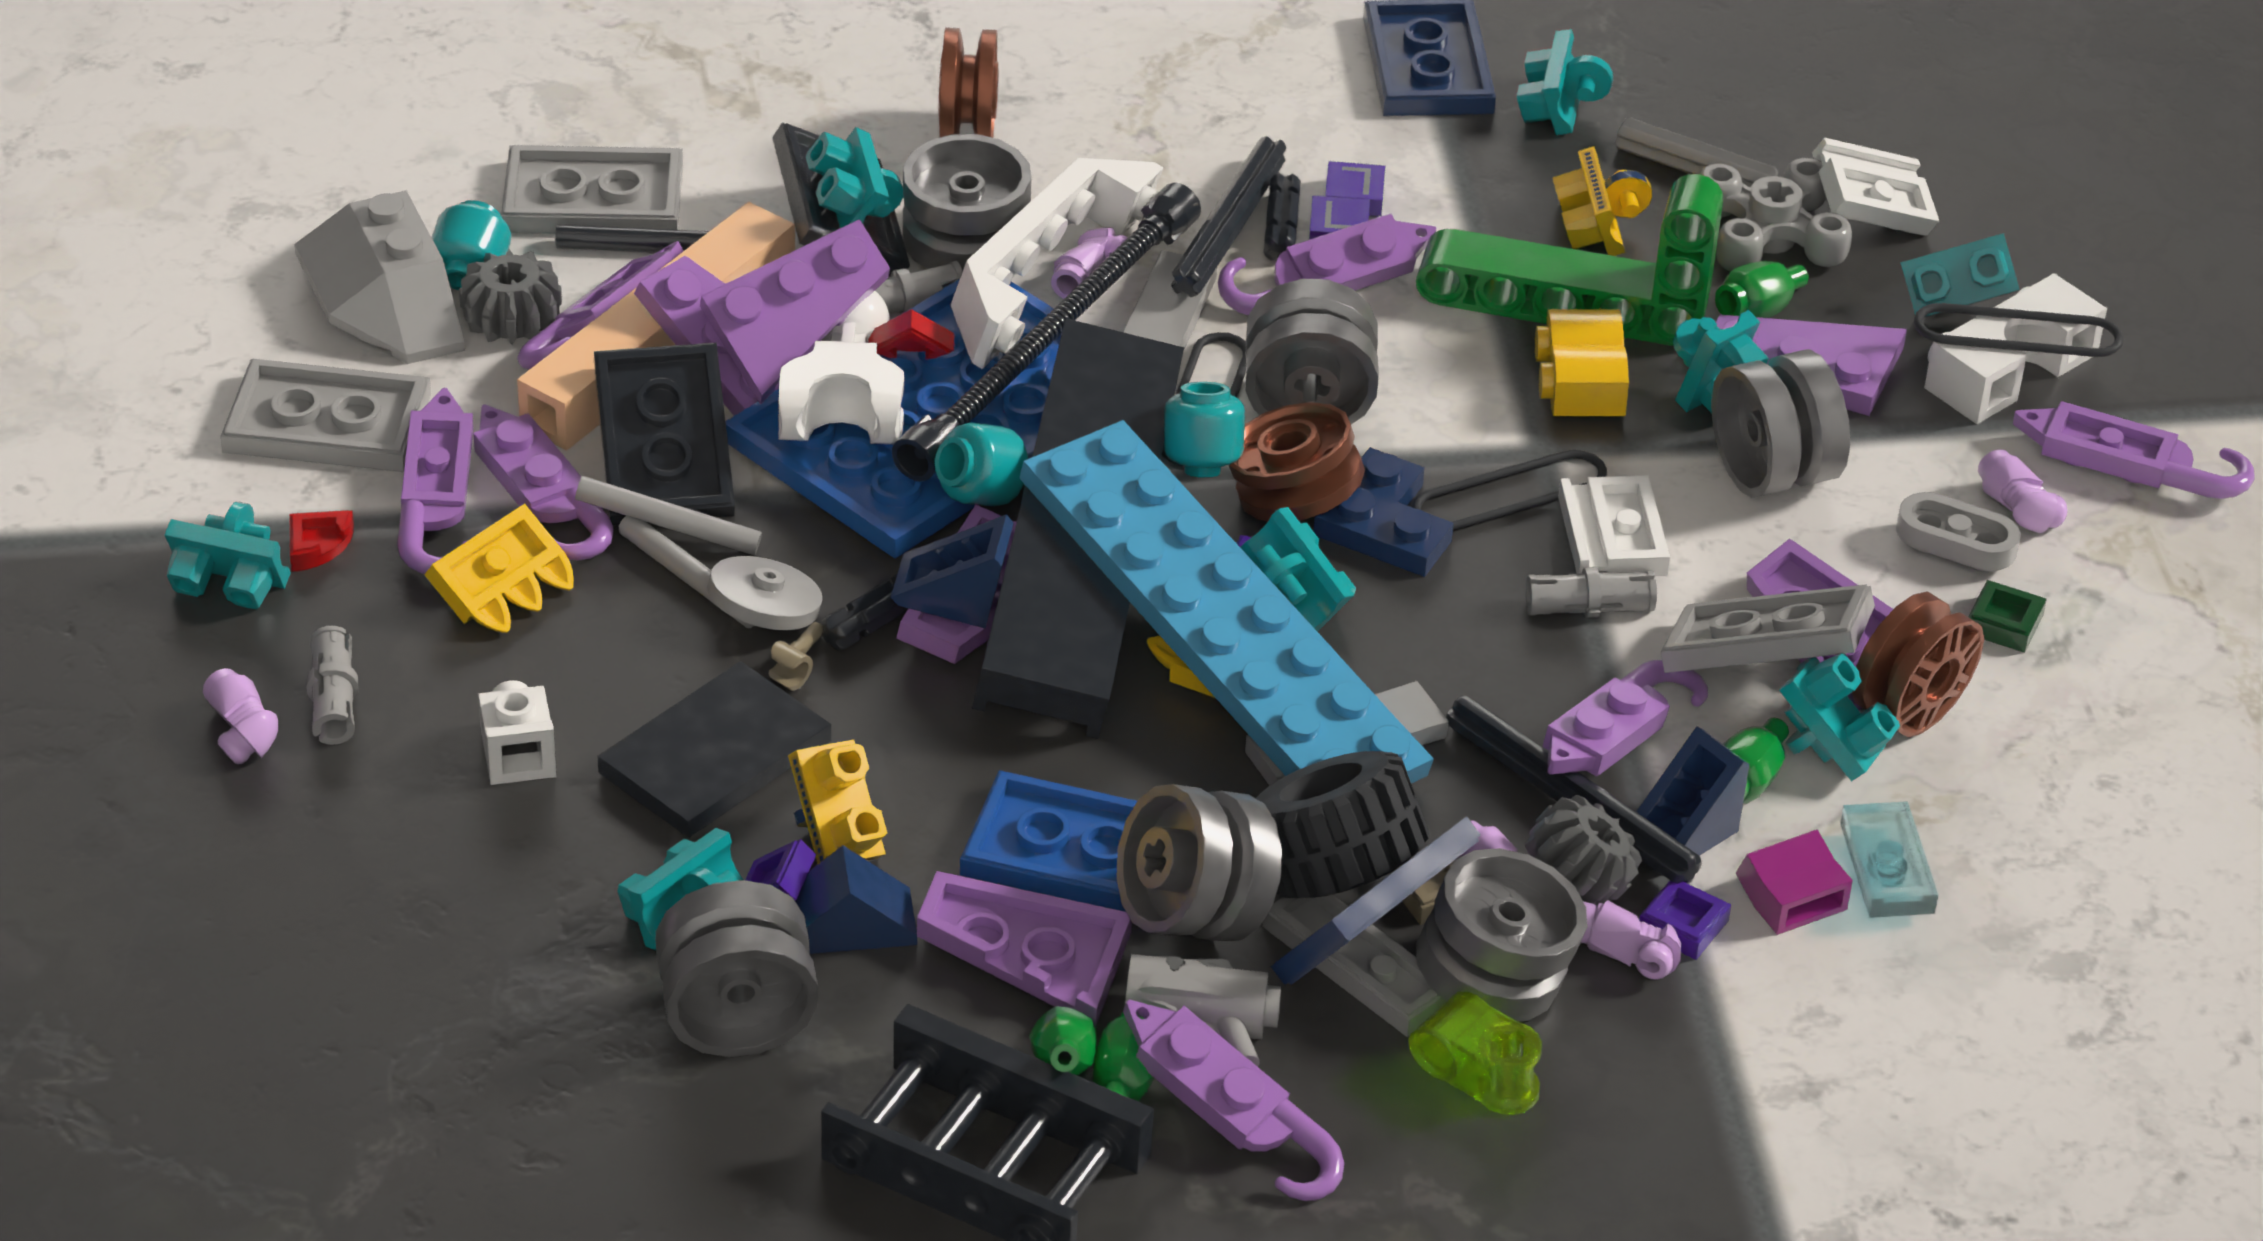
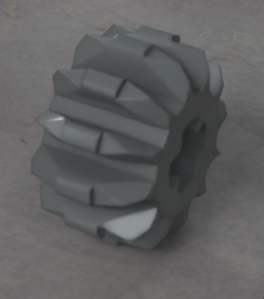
(510, 296)
(1585, 848)

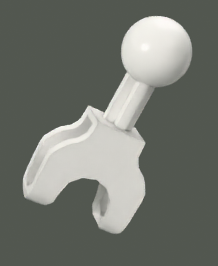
(844, 382)

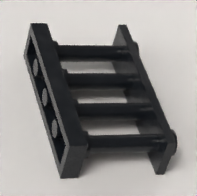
(1007, 1083)

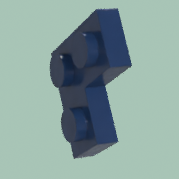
(1382, 523)

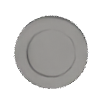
(764, 593)

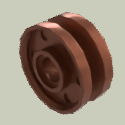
(968, 84)
(1297, 460)
(1919, 662)

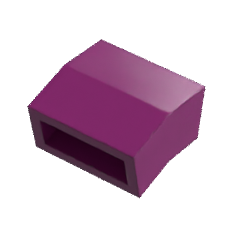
(1795, 882)

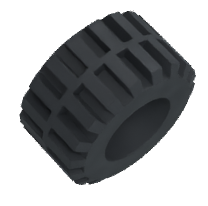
(1344, 823)

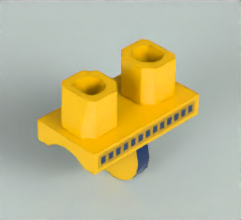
(1592, 203)
(837, 800)

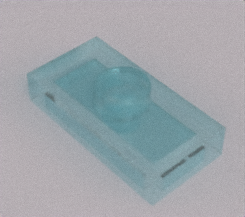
(1888, 859)

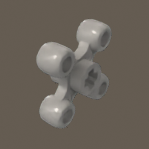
(1776, 216)

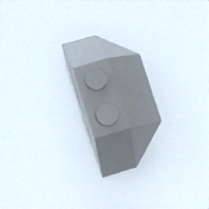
(383, 278)

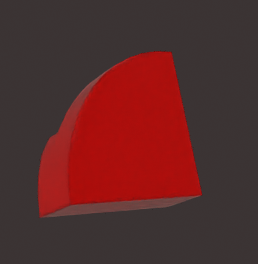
(912, 334)
(318, 537)

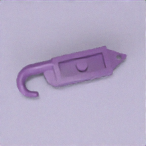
(1350, 256)
(593, 305)
(2129, 450)
(434, 475)
(539, 476)
(1615, 719)
(1230, 1092)

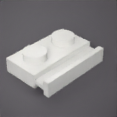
(1875, 187)
(1614, 525)

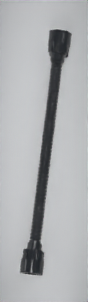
(1163, 220)

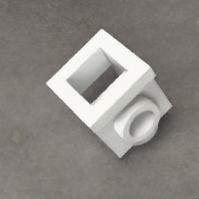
(517, 716)

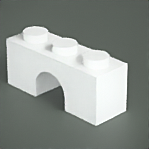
(1989, 379)

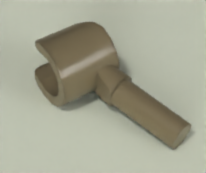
(793, 663)

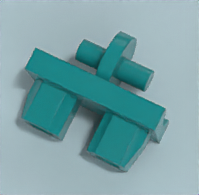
(1560, 82)
(853, 178)
(1961, 274)
(1710, 349)
(227, 548)
(1298, 568)
(1829, 718)
(685, 870)

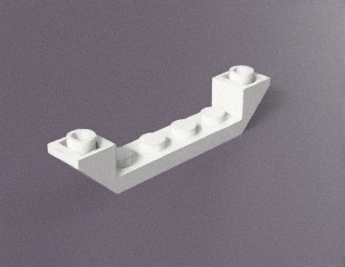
(1091, 188)

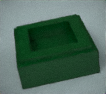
(2008, 615)

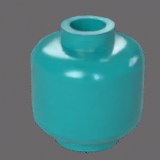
(466, 234)
(1204, 428)
(981, 464)

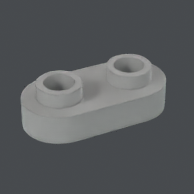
(1958, 531)

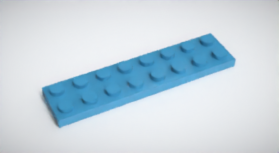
(1213, 604)

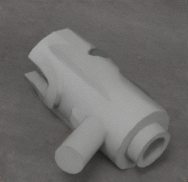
(1225, 998)

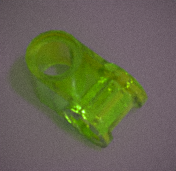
(1474, 1047)

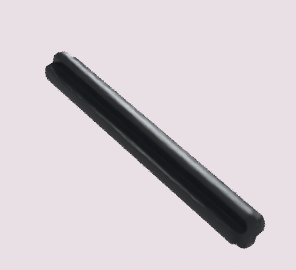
(1228, 217)
(1531, 762)

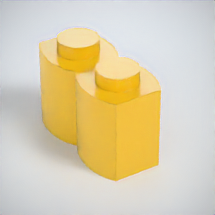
(1583, 362)

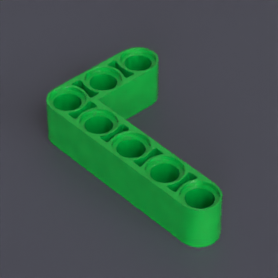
(1529, 277)

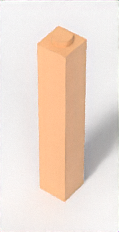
(562, 386)

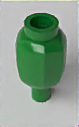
(1759, 287)
(1763, 751)
(1064, 1040)
(1117, 1064)

